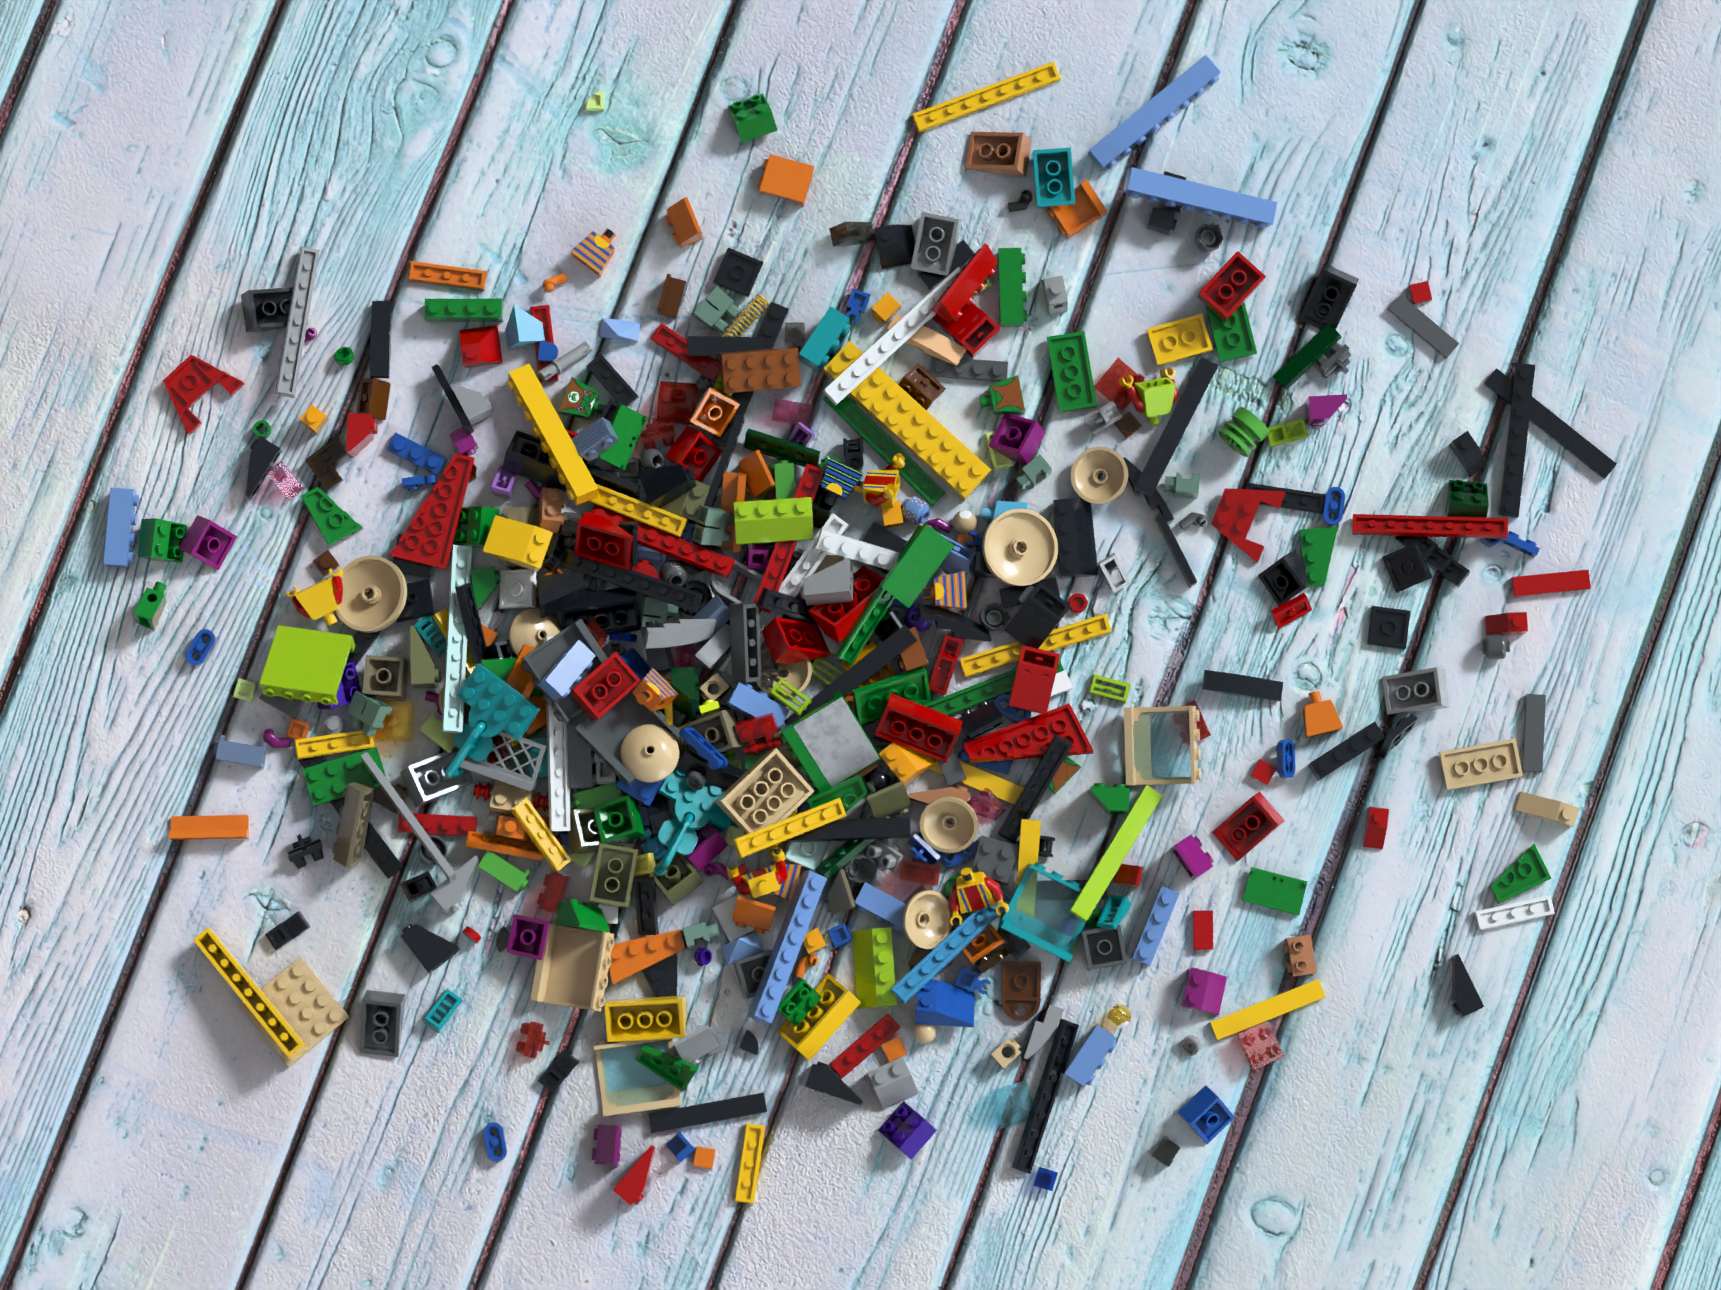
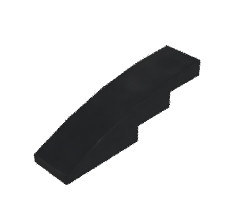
(380, 339)
(1155, 500)
(1438, 559)
(959, 625)
(1242, 685)
(720, 777)

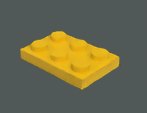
(1179, 339)

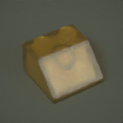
(399, 724)

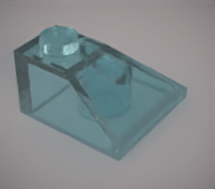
(1012, 1104)

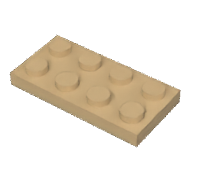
(1480, 764)

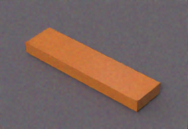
(447, 275)
(503, 845)

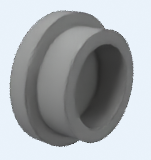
(333, 725)

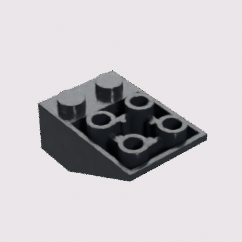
(1037, 617)

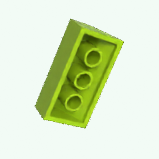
(773, 520)
(874, 967)

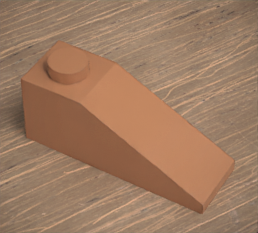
(926, 797)

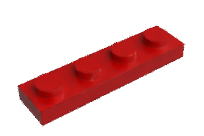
(441, 824)

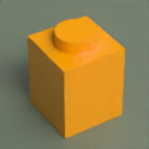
(885, 308)
(314, 419)
(892, 516)
(813, 941)

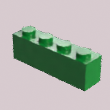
(1011, 287)
(463, 310)

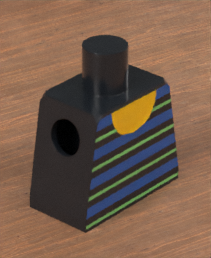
(839, 481)

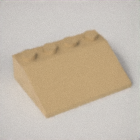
(765, 793)

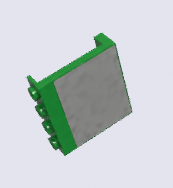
(830, 743)

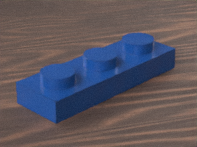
(416, 454)

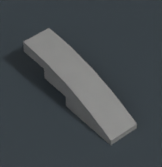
(680, 633)

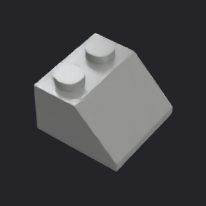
(473, 404)
(892, 1082)

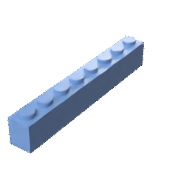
(1154, 112)
(1199, 197)
(787, 947)

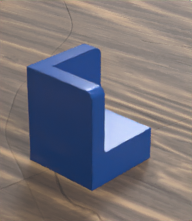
(680, 1147)

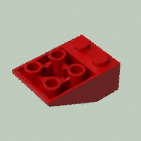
(971, 330)
(1034, 679)

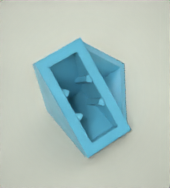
(523, 329)

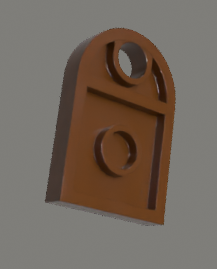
(1021, 987)

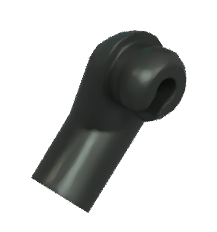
(1023, 202)

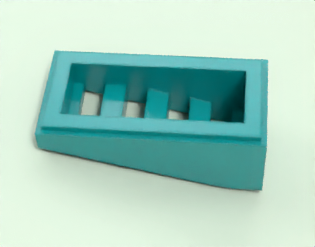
(421, 623)
(1114, 901)
(432, 1024)

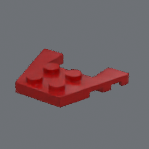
(192, 381)
(1237, 513)

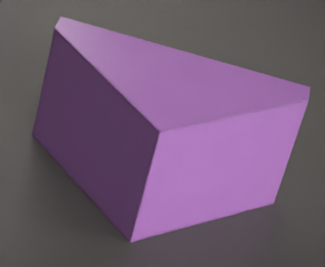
(801, 435)
(503, 483)

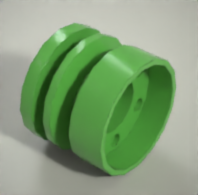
(1246, 428)

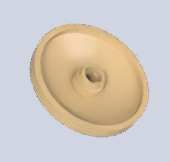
(1020, 547)
(372, 594)

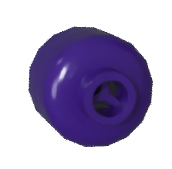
(912, 620)

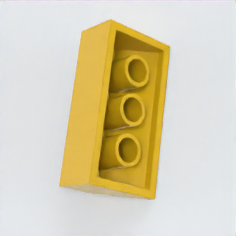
(645, 1018)
(822, 1020)

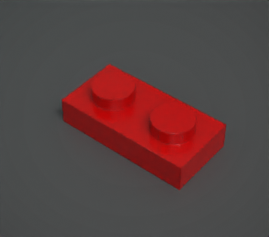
(1291, 610)

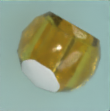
(1119, 1016)

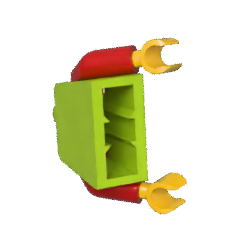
(1152, 396)

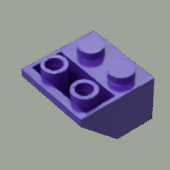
(347, 687)
(907, 1130)

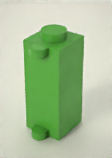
(784, 479)
(595, 796)
(504, 871)

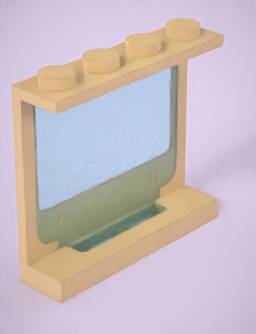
(1161, 745)
(629, 1085)

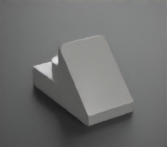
(1113, 573)

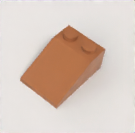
(999, 153)

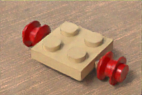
(507, 796)

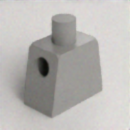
(1055, 294)

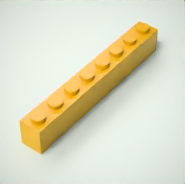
(552, 434)
(250, 994)

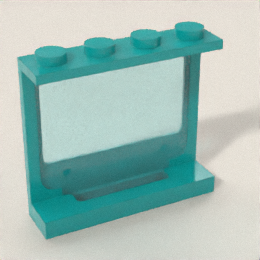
(1042, 913)

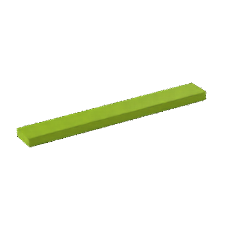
(1115, 853)

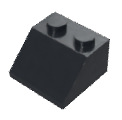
(981, 720)

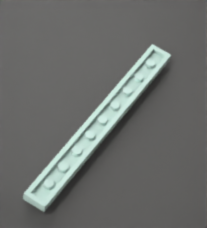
(456, 643)

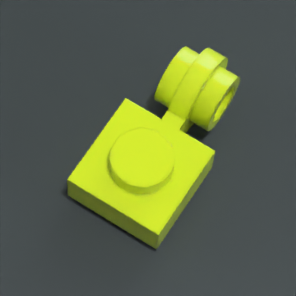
(709, 707)

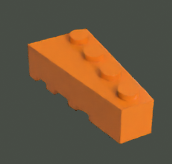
(639, 954)

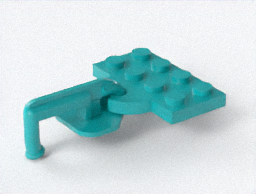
(499, 708)
(697, 806)

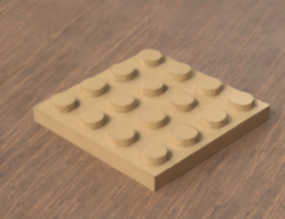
(303, 1004)

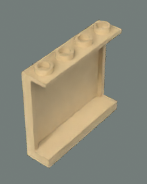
(573, 968)

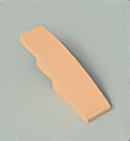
(933, 343)

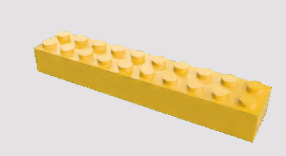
(912, 426)

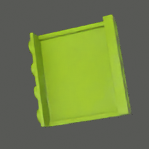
(306, 664)

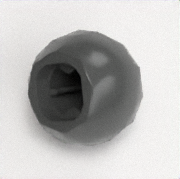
(651, 459)

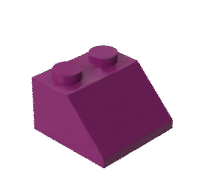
(1322, 408)
(1017, 438)
(207, 542)
(707, 848)
(1192, 856)
(528, 937)
(1203, 991)
(608, 1144)

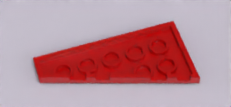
(435, 524)
(1030, 738)

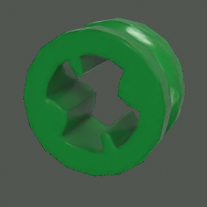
(266, 425)

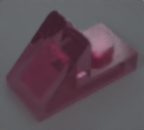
(285, 480)
(686, 655)
(987, 805)

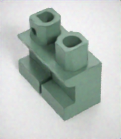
(715, 308)
(1032, 471)
(1182, 487)
(712, 526)
(658, 609)
(367, 710)
(699, 932)

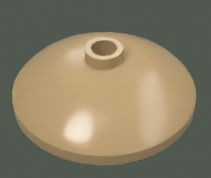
(1087, 470)
(527, 628)
(797, 675)
(645, 765)
(945, 835)
(934, 922)

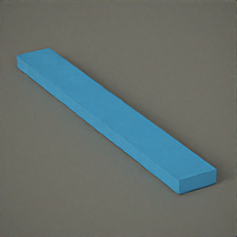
(946, 951)

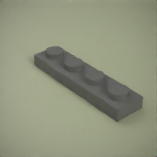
(970, 369)

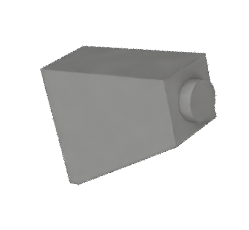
(829, 585)
(715, 648)

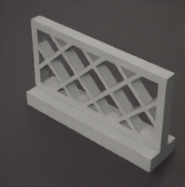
(504, 774)

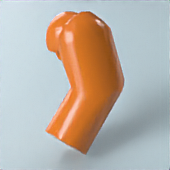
(549, 283)
(804, 963)

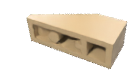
(1547, 809)

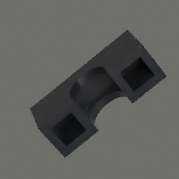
(1163, 219)

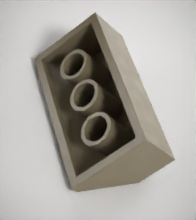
(353, 824)

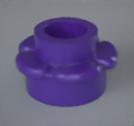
(703, 956)

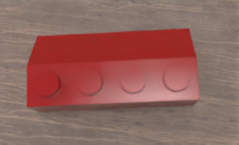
(965, 284)
(839, 618)
(918, 727)

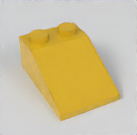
(517, 542)

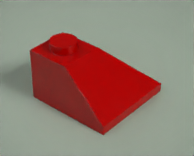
(480, 346)

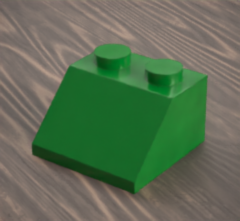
(619, 820)
(581, 916)

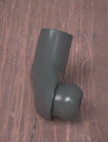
(1194, 519)

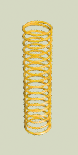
(761, 298)

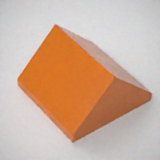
(983, 945)

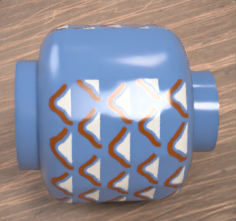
(915, 510)

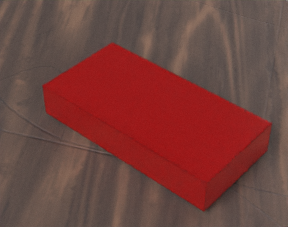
(1203, 930)

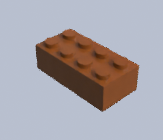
(759, 369)

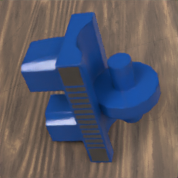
(923, 850)

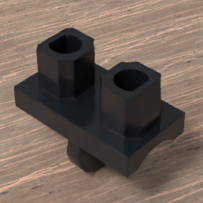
(313, 848)

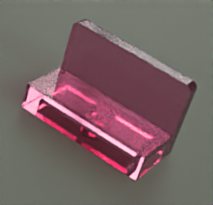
(792, 412)

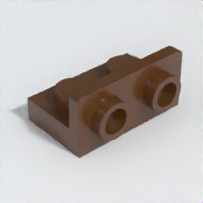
(921, 386)

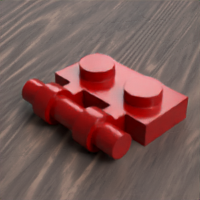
(757, 728)

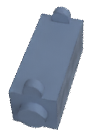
(714, 609)
(240, 753)

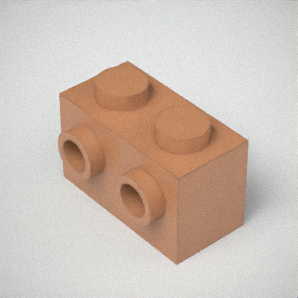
(550, 508)
(1300, 956)

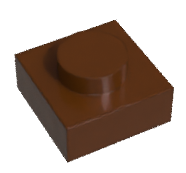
(325, 562)

